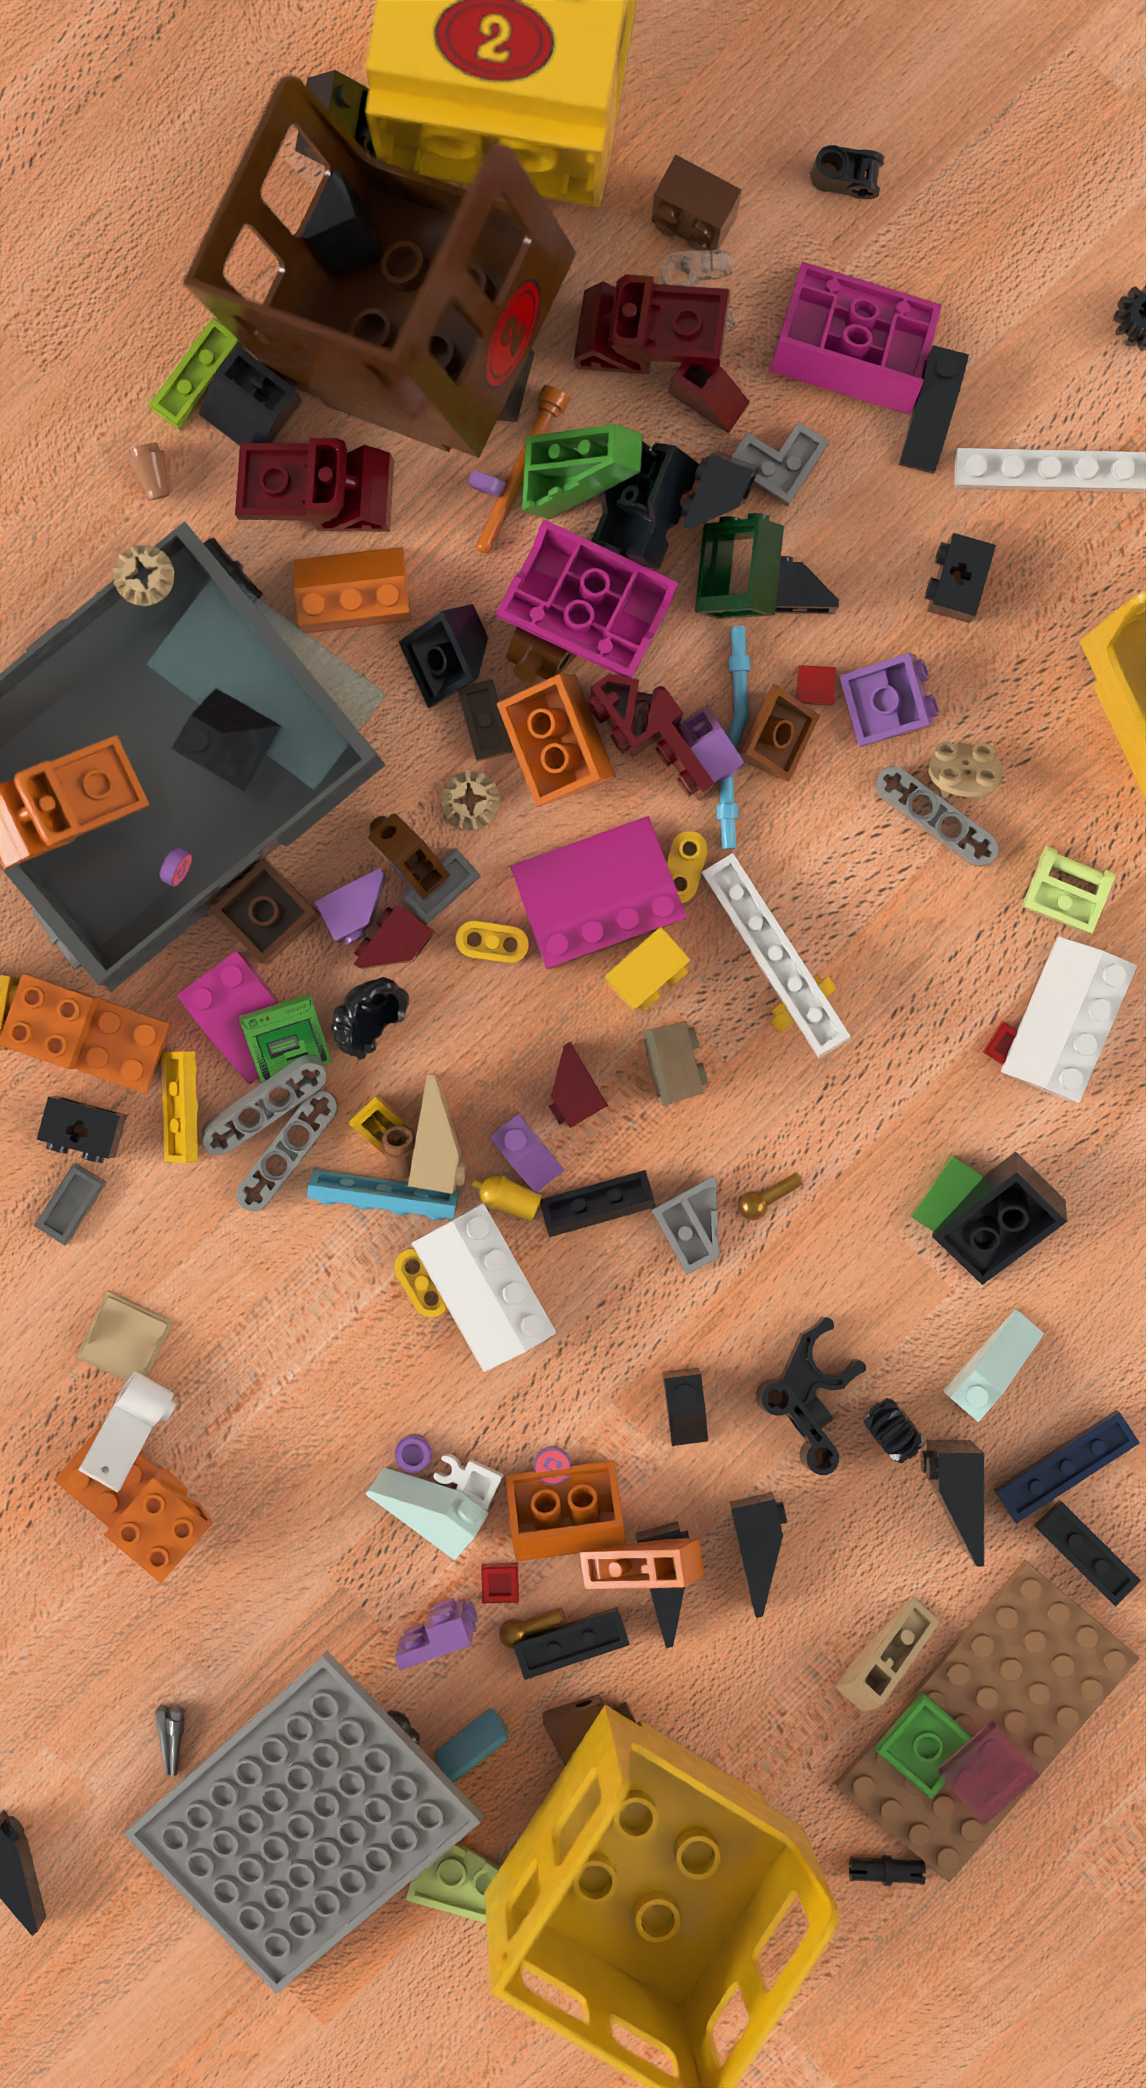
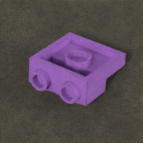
(889, 699)
(447, 1630)

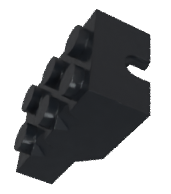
(646, 505)

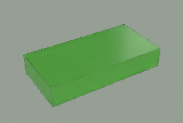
(946, 1193)

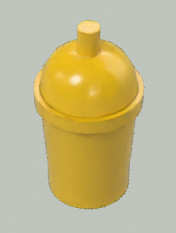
(508, 1196)

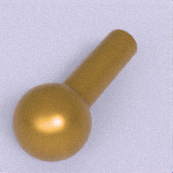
(755, 1204)
(516, 1630)

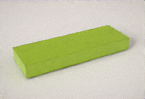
(194, 374)

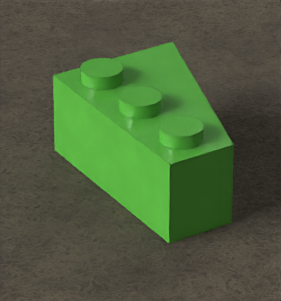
(577, 465)

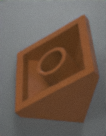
(779, 734)

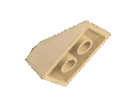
(437, 1149)

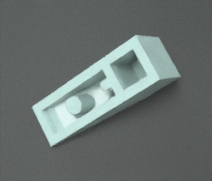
(994, 1366)
(430, 1509)

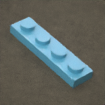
(379, 1193)

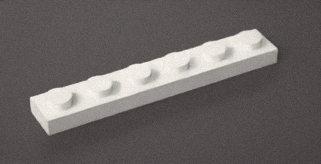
(1050, 470)
(776, 956)

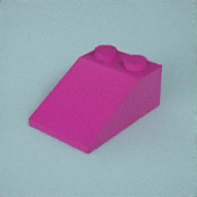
(220, 999)

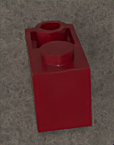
(709, 393)
(396, 941)

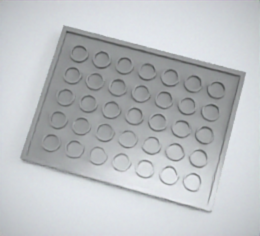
(303, 1823)

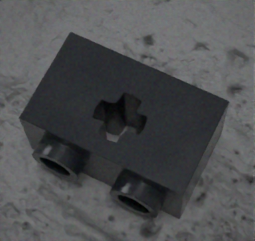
(973, 560)
(103, 1128)

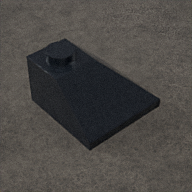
(446, 652)
(227, 738)

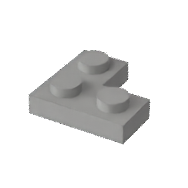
(783, 471)

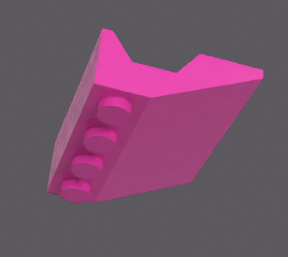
(856, 338)
(588, 600)
(598, 892)

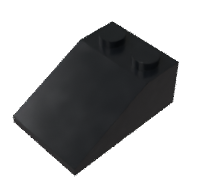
(1001, 1219)
(957, 1479)

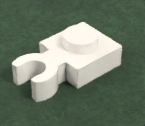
(474, 1481)

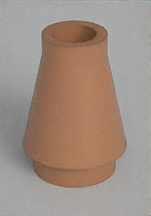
(150, 469)
(398, 1149)

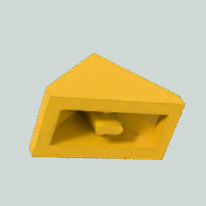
(376, 1120)

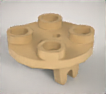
(965, 769)

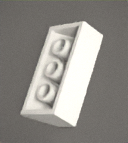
(1068, 1019)
(483, 1287)

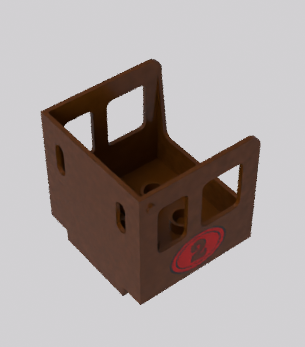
(426, 329)

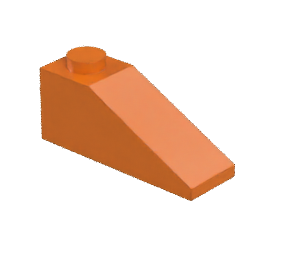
(643, 1565)

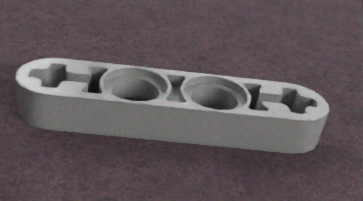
(939, 811)
(268, 1109)
(290, 1152)

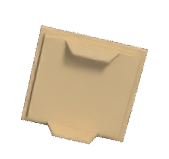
(124, 1338)

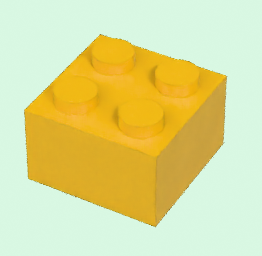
(647, 969)

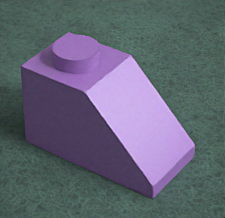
(711, 744)
(352, 907)
(526, 1152)

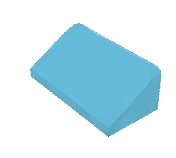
(472, 1745)

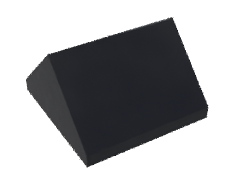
(341, 229)

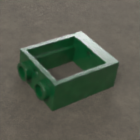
(716, 565)

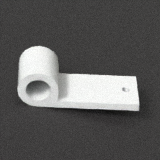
(126, 1430)

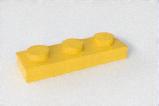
(179, 1107)

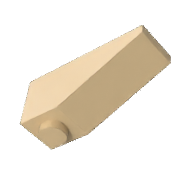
(887, 1656)

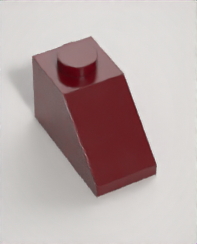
(574, 1090)

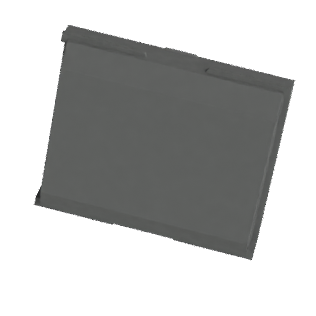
(93, 683)

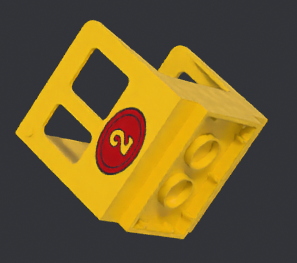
(502, 71)

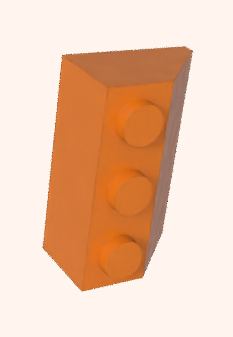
(351, 590)
(555, 739)
(566, 1516)

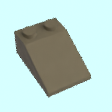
(673, 1062)

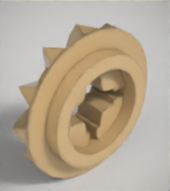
(159, 581)
(458, 813)

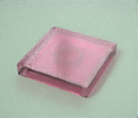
(988, 1772)

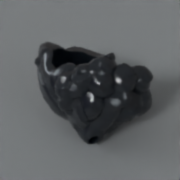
(366, 1014)

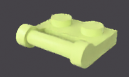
(1063, 901)

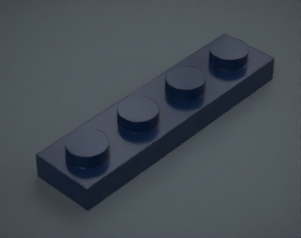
(1066, 1466)

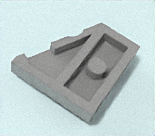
(692, 1224)

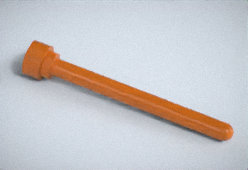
(551, 404)

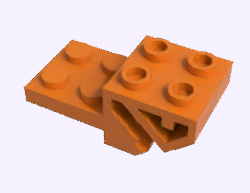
(66, 799)
(84, 1033)
(147, 1515)

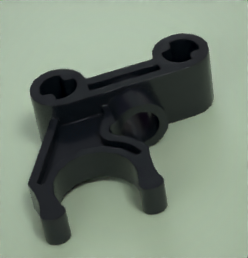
(799, 1398)

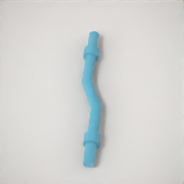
(739, 666)

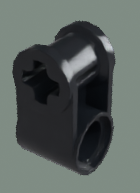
(851, 169)

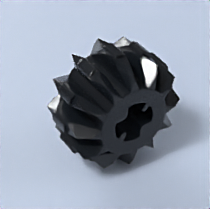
(1130, 318)
(893, 1430)

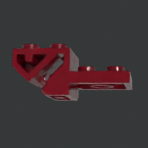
(649, 322)
(316, 484)
(614, 701)

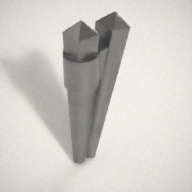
(170, 1731)

